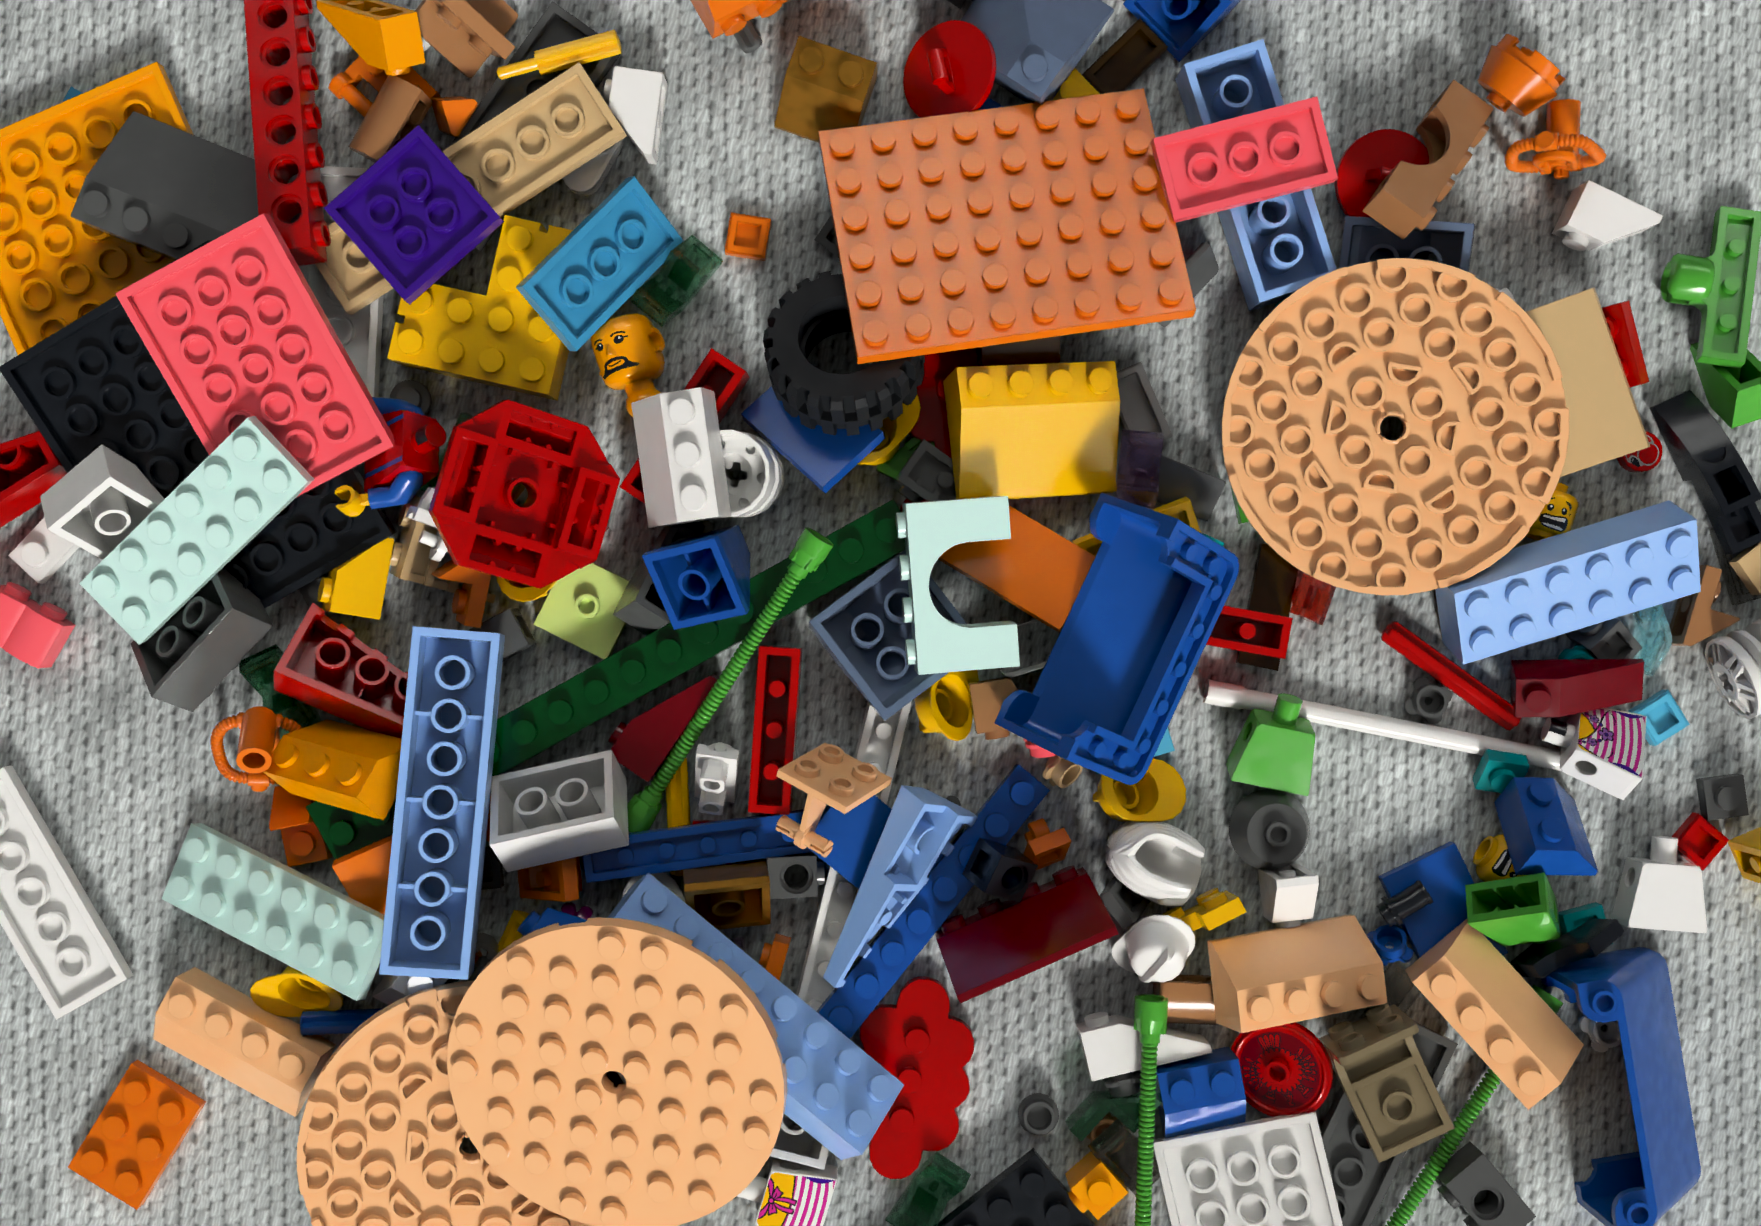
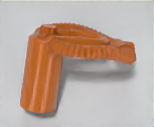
(1560, 143)
(256, 744)

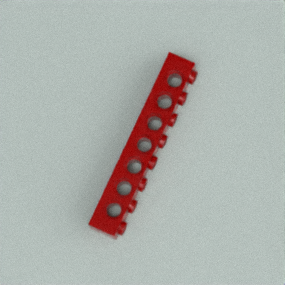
(276, 122)

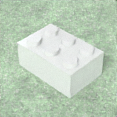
(558, 811)

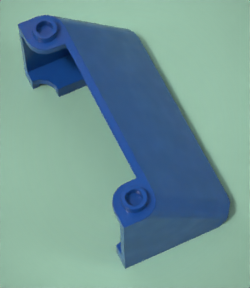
(1126, 642)
(1637, 993)

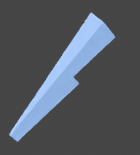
(908, 848)

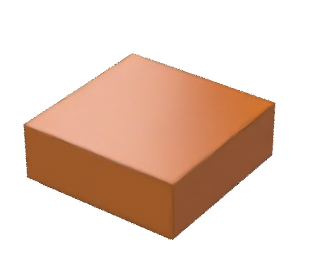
(748, 236)

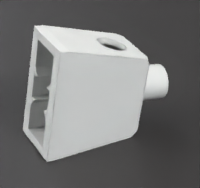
(1661, 891)

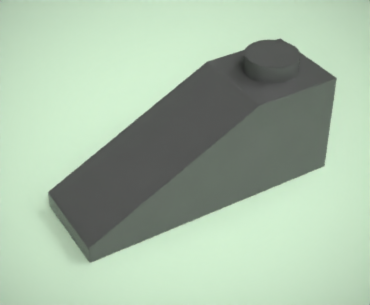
(640, 602)

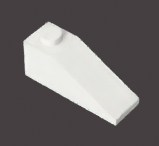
(1114, 1047)

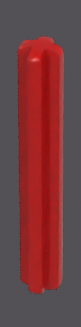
(1450, 675)

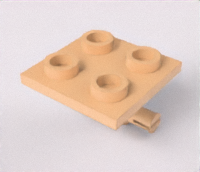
(831, 780)

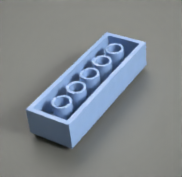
(1277, 240)
(1572, 582)

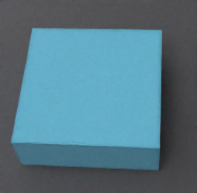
(1663, 717)

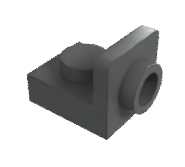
(1607, 640)

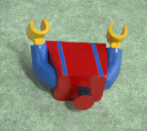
(402, 470)

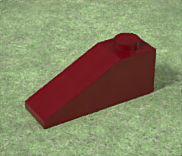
(1573, 685)
(652, 735)

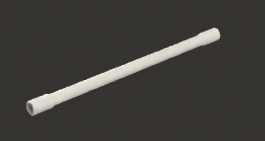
(1239, 697)

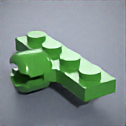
(1720, 286)

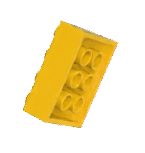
(1033, 429)

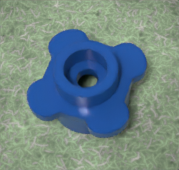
(1393, 937)

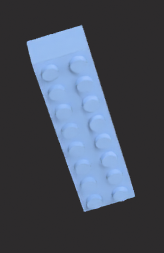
(442, 803)
(831, 1082)

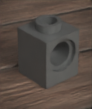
(513, 627)
(807, 887)

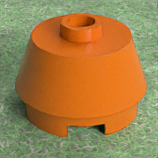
(1518, 77)

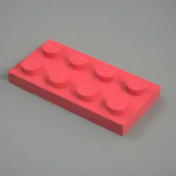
(1244, 159)

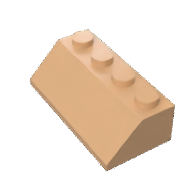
(1294, 974)
(1497, 1013)
(240, 1040)

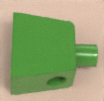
(1275, 748)
(1514, 910)

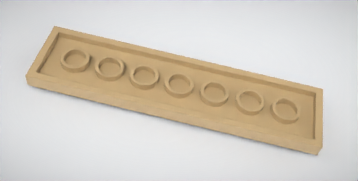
(506, 164)

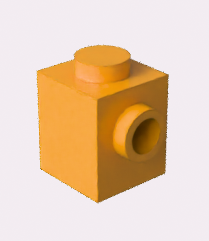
(1094, 1186)

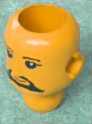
(629, 356)

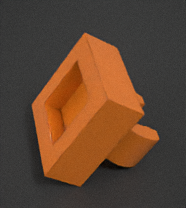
(1045, 847)

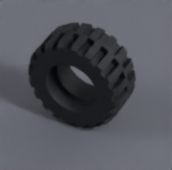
(824, 397)

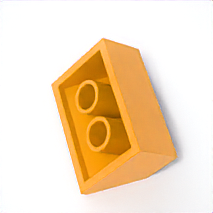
(339, 767)

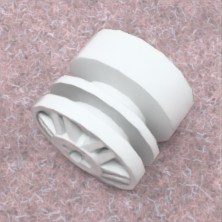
(763, 469)
(1736, 669)

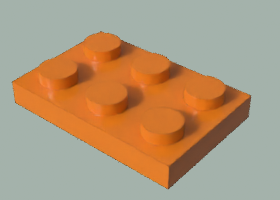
(136, 1134)

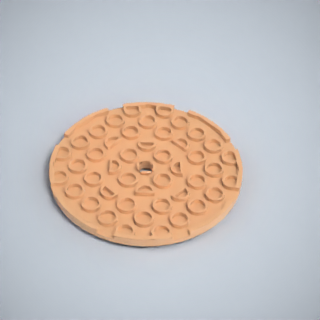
(1475, 411)
(631, 1000)
(386, 1135)

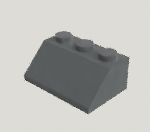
(202, 642)

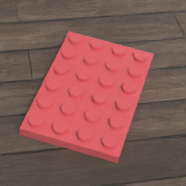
(250, 339)

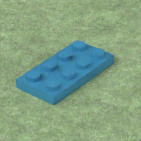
(600, 264)

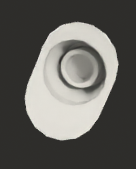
(1155, 948)

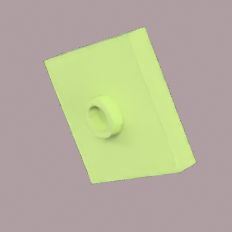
(583, 609)

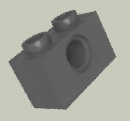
(1469, 1174)

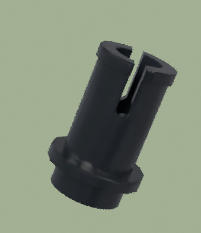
(1404, 904)

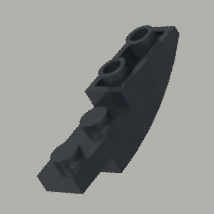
(1714, 467)

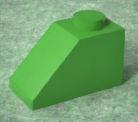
(1732, 391)

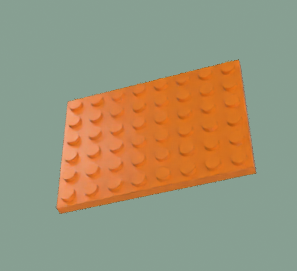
(1003, 226)

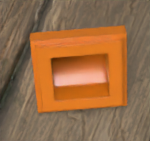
(453, 113)

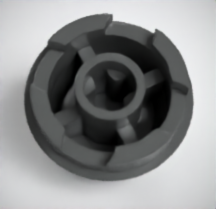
(1269, 829)

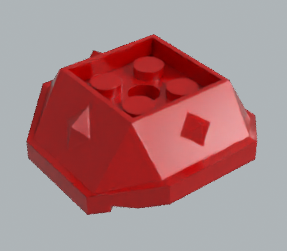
(566, 502)

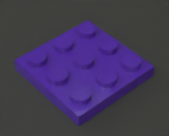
(413, 215)

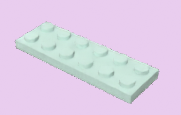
(197, 530)
(277, 910)

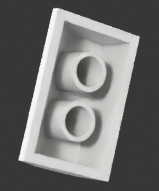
(681, 457)

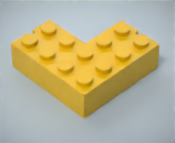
(490, 336)

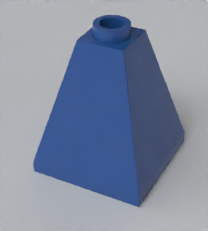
(702, 577)

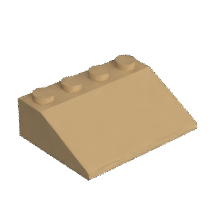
(1595, 387)

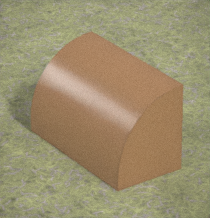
(391, 117)
(1188, 999)

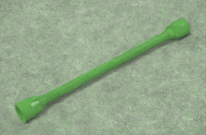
(806, 557)
(1151, 1022)
(1454, 1136)

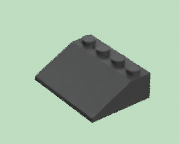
(166, 188)

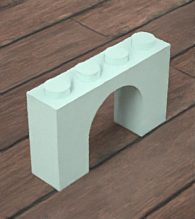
(936, 641)

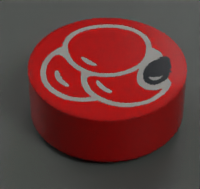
(1643, 459)

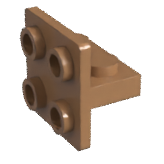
(467, 30)

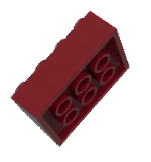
(1025, 935)

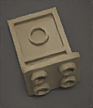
(1386, 1081)

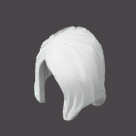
(1155, 861)

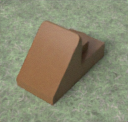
(1693, 616)

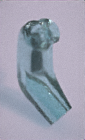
(1655, 637)

